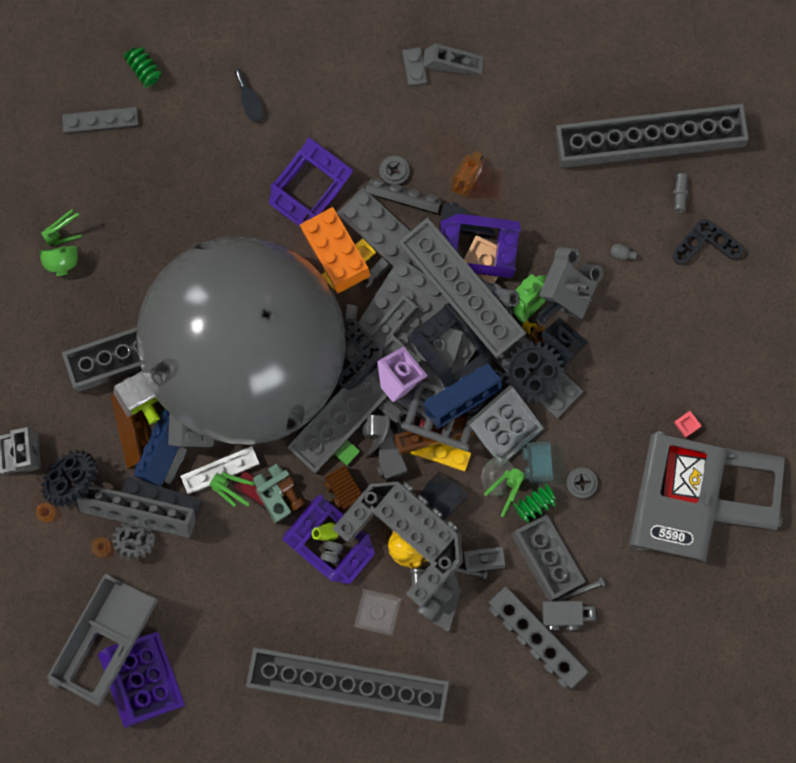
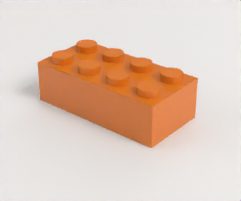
(335, 250)

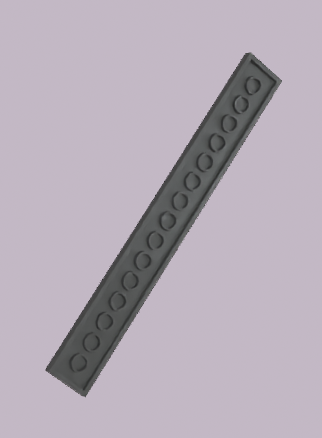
(384, 232)

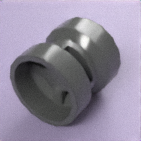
(332, 552)

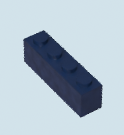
(462, 395)
(157, 453)

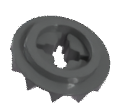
(392, 162)
(588, 476)

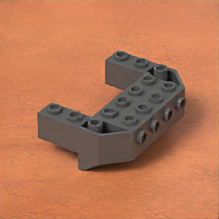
(416, 524)

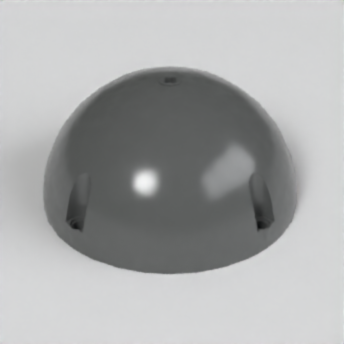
(228, 365)

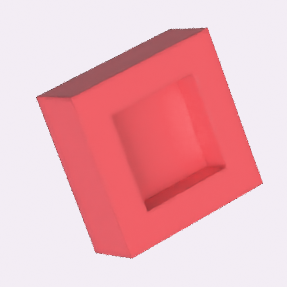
(687, 424)

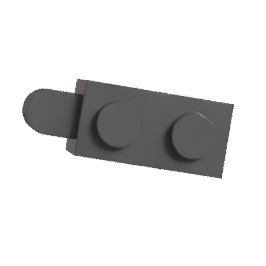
(566, 614)

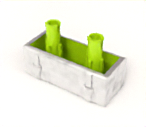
(136, 395)

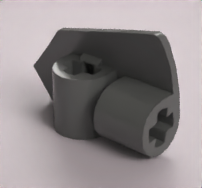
(375, 428)
(443, 608)

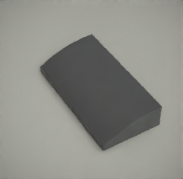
(547, 558)

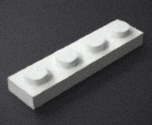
(231, 465)

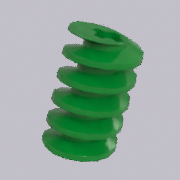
(142, 66)
(535, 503)

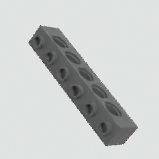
(138, 511)
(562, 655)

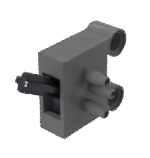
(568, 288)

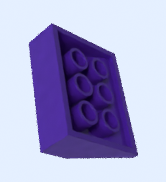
(143, 683)

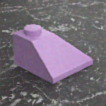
(399, 374)

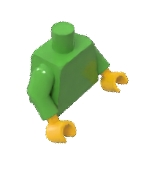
(529, 300)

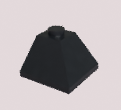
(564, 340)

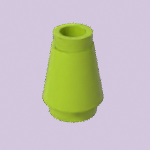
(325, 532)

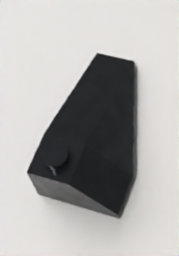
(443, 495)

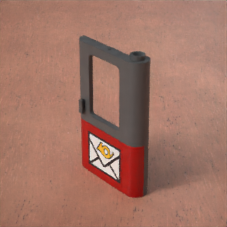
(685, 478)

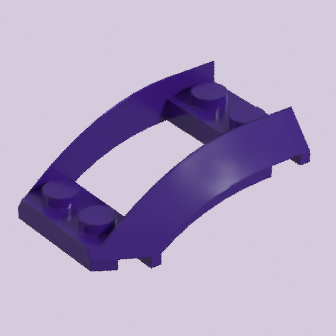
(324, 161)
(506, 243)
(302, 530)

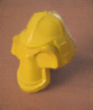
(404, 553)

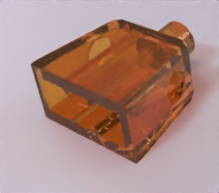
(467, 172)

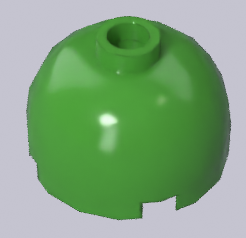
(59, 259)

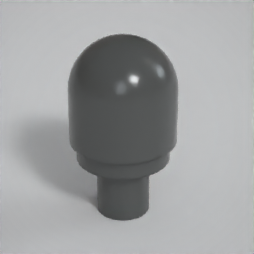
(622, 252)

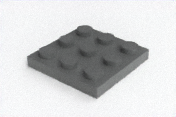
(505, 424)

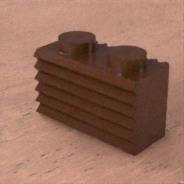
(343, 487)

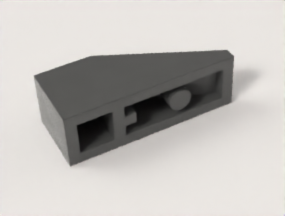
(452, 60)
(390, 462)

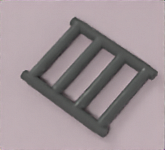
(426, 431)

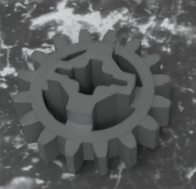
(132, 542)

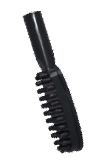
(249, 99)

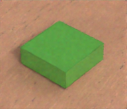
(347, 453)

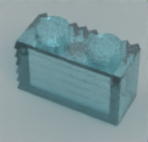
(539, 462)

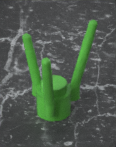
(52, 234)
(514, 480)
(220, 484)

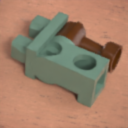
(273, 491)

